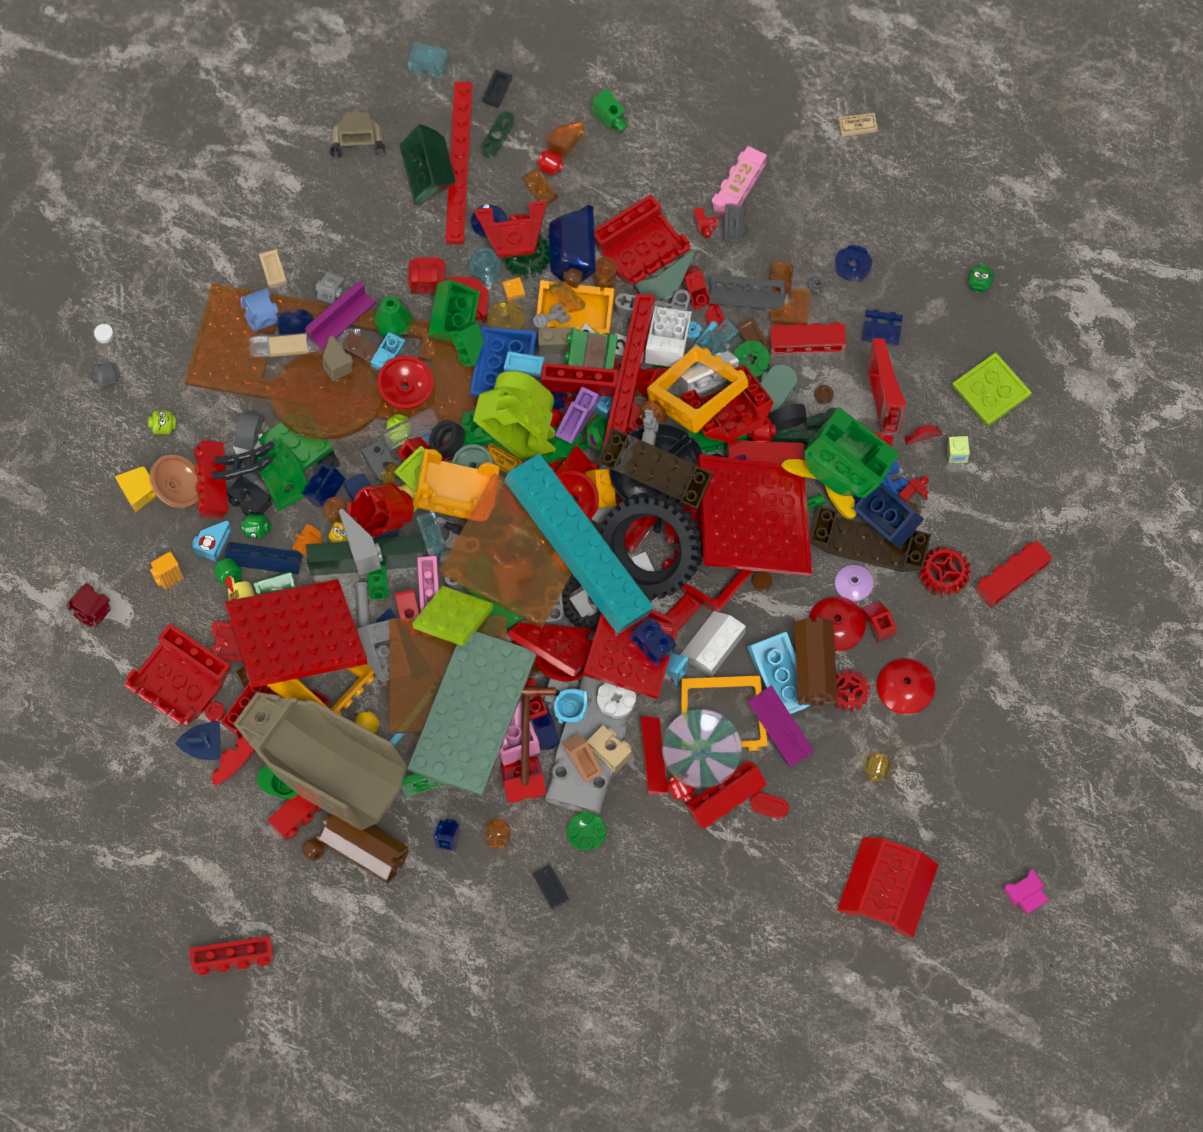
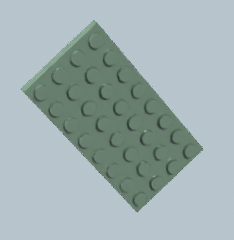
(472, 713)

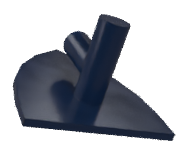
(202, 741)

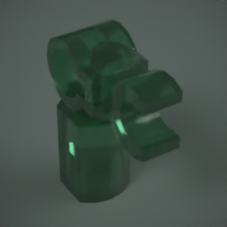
(819, 419)

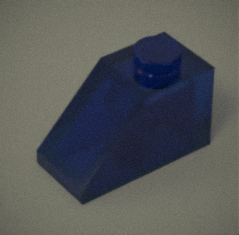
(545, 731)
(447, 834)

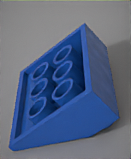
(494, 353)

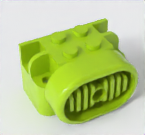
(517, 414)

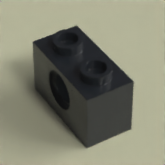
(244, 488)

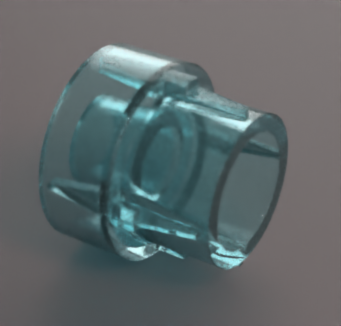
(487, 258)

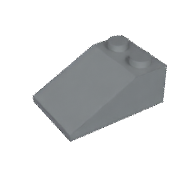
(364, 551)

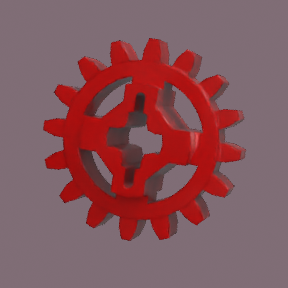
(856, 688)

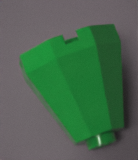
(393, 317)

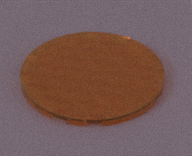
(323, 408)

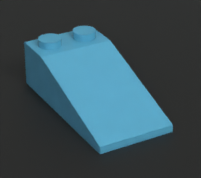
(777, 667)

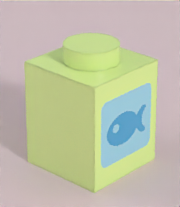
(958, 449)

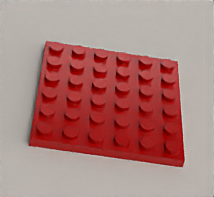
(754, 517)
(295, 633)

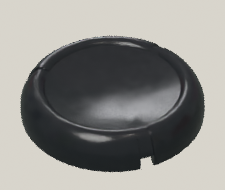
(668, 438)

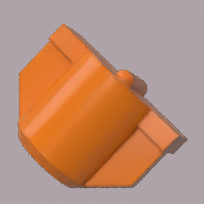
(309, 535)

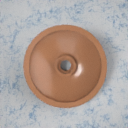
(178, 473)

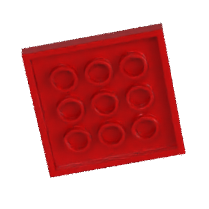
(621, 662)

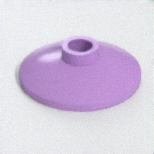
(850, 590)

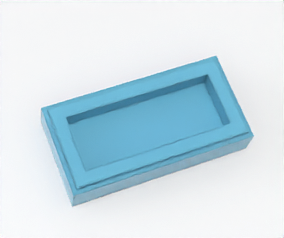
(524, 363)

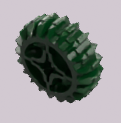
(525, 266)

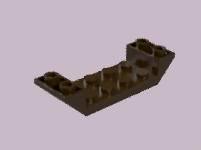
(655, 467)
(866, 544)

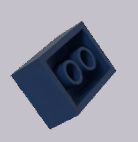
(889, 514)

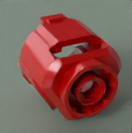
(381, 509)

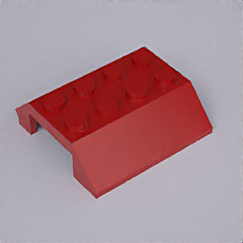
(640, 241)
(179, 676)

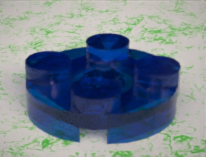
(849, 272)
(294, 322)

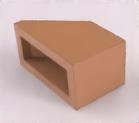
(582, 757)

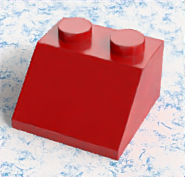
(512, 781)

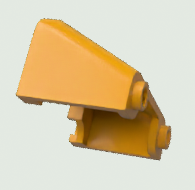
(597, 311)
(450, 486)

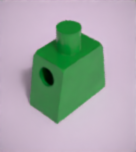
(608, 111)

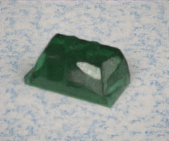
(426, 163)

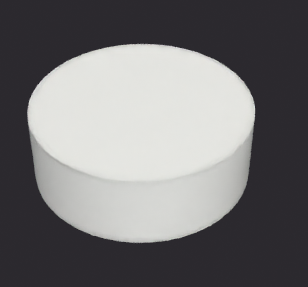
(103, 333)

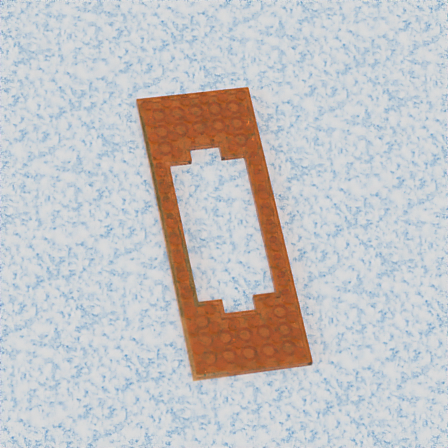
(224, 360)

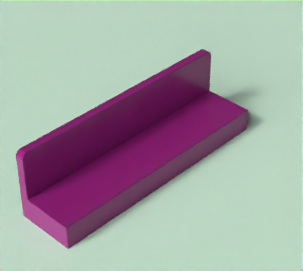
(339, 315)
(780, 726)

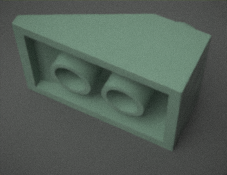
(667, 279)

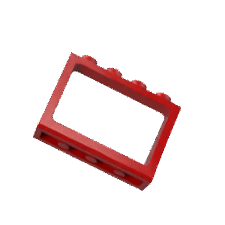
(885, 389)
(712, 604)

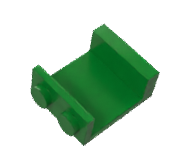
(577, 346)

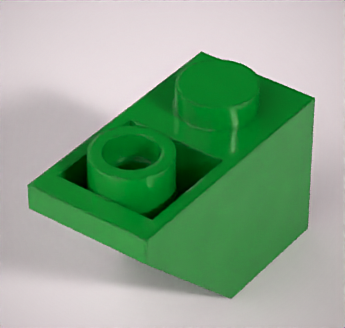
(468, 343)

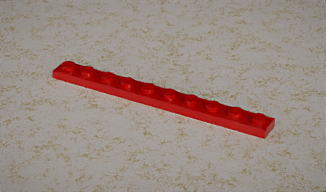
(460, 162)
(631, 364)

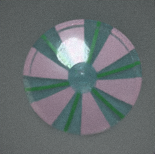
(701, 748)

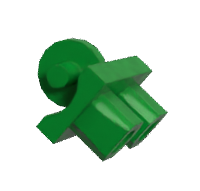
(378, 583)

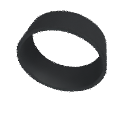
(788, 416)

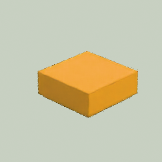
(513, 288)

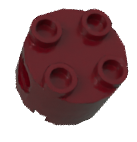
(89, 606)

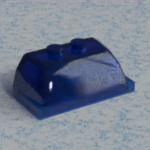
(573, 243)

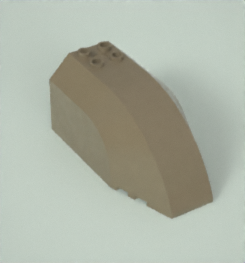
(324, 757)

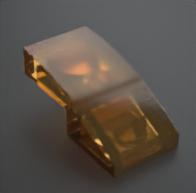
(539, 187)

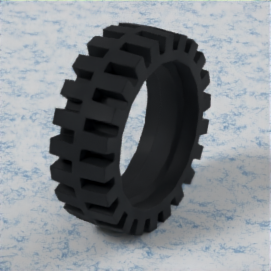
(569, 611)

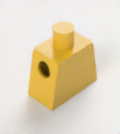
(136, 487)

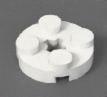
(610, 707)

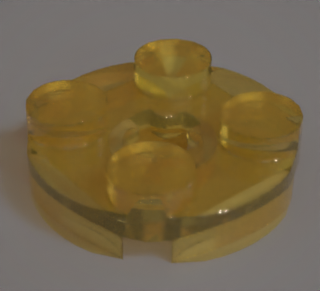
(505, 309)

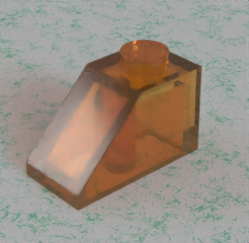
(565, 137)

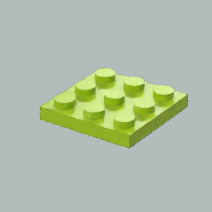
(991, 389)
(453, 615)

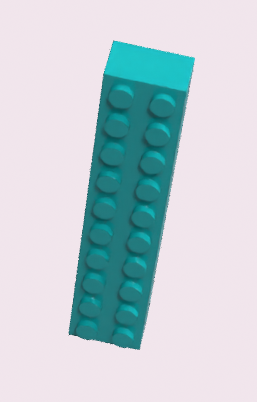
(578, 543)

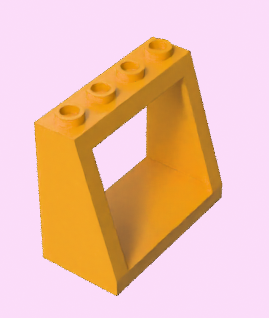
(296, 689)

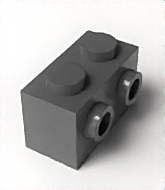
(378, 458)

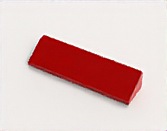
(653, 755)

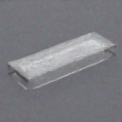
(410, 428)

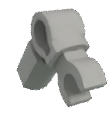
(650, 427)

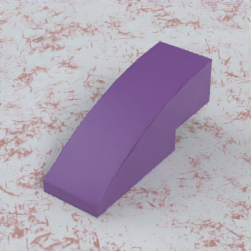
(578, 415)

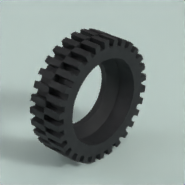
(662, 582)

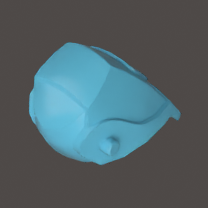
(571, 706)

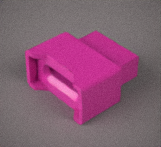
(1027, 893)

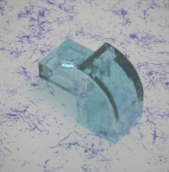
(720, 339)

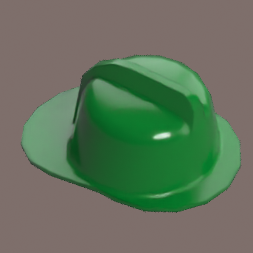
(273, 785)

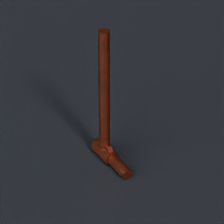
(528, 694)

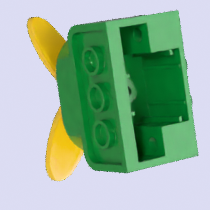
(845, 460)

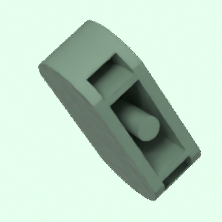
(779, 384)

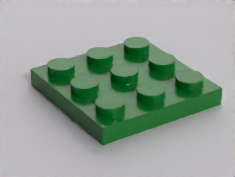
(305, 449)

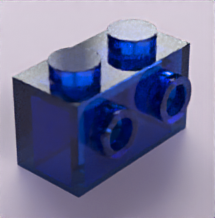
(323, 484)
(653, 641)

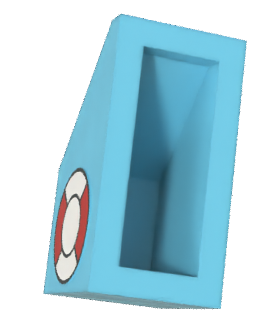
(212, 540)
(676, 668)

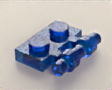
(889, 331)

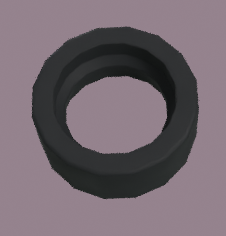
(438, 434)

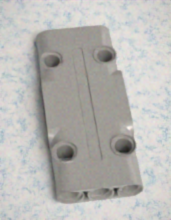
(571, 789)

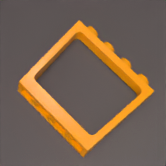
(680, 411)
(753, 681)

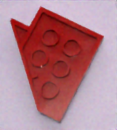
(558, 645)

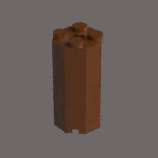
(815, 662)
(366, 848)

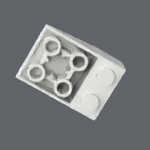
(667, 336)

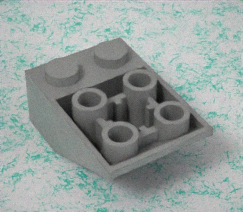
(376, 644)

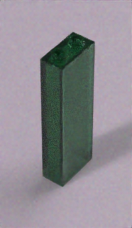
(338, 559)

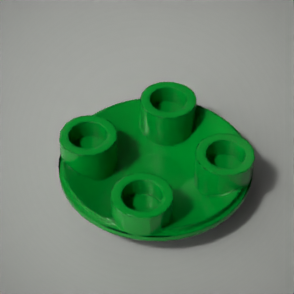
(586, 831)

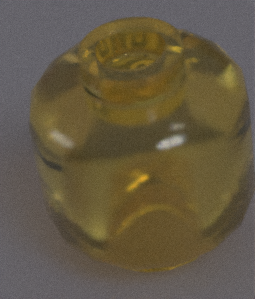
(877, 767)

